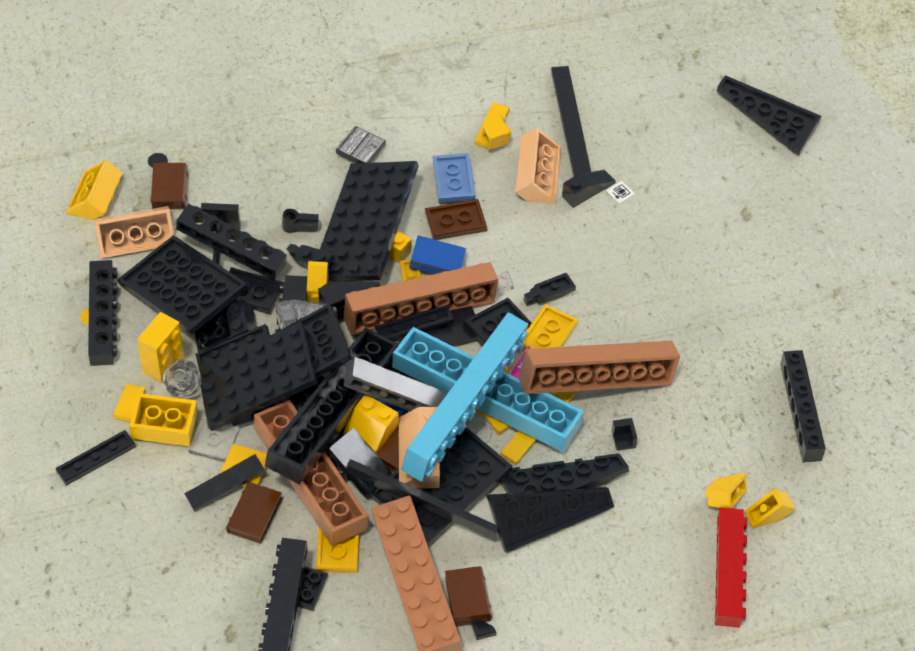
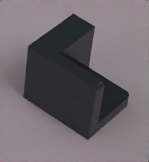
(624, 434)

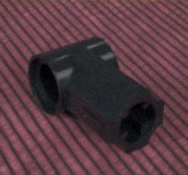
(293, 221)

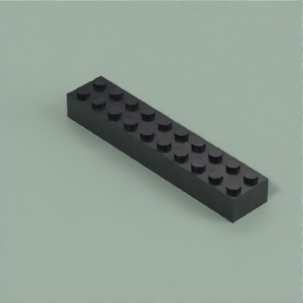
(325, 412)

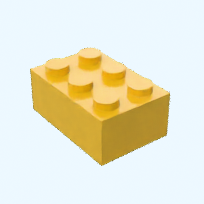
(160, 346)
(163, 419)

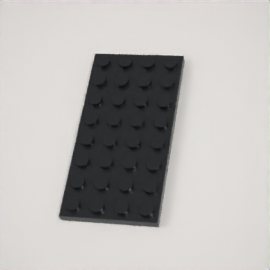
(367, 219)

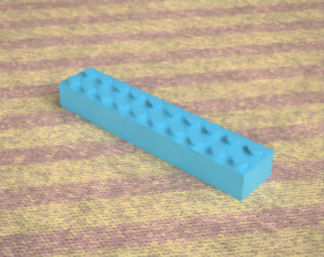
(464, 397)
(533, 414)

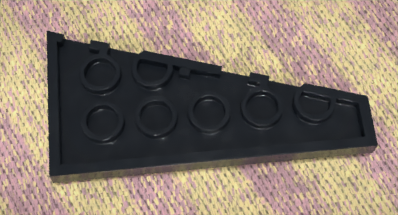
(779, 117)
(565, 475)
(535, 514)

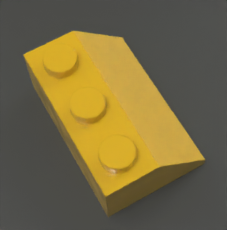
(95, 191)

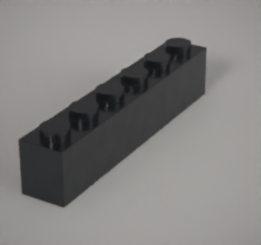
(284, 595)

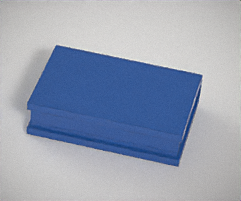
(436, 256)

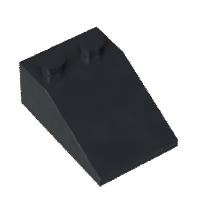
(336, 291)

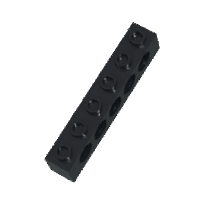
(236, 250)
(102, 313)
(802, 406)

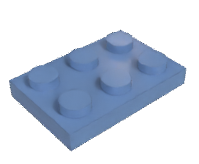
(453, 178)

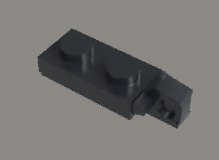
(304, 254)
(549, 289)

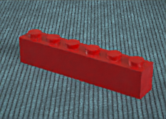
(729, 567)

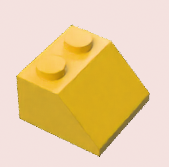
(373, 422)

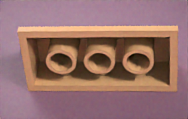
(538, 167)
(133, 231)
(409, 427)

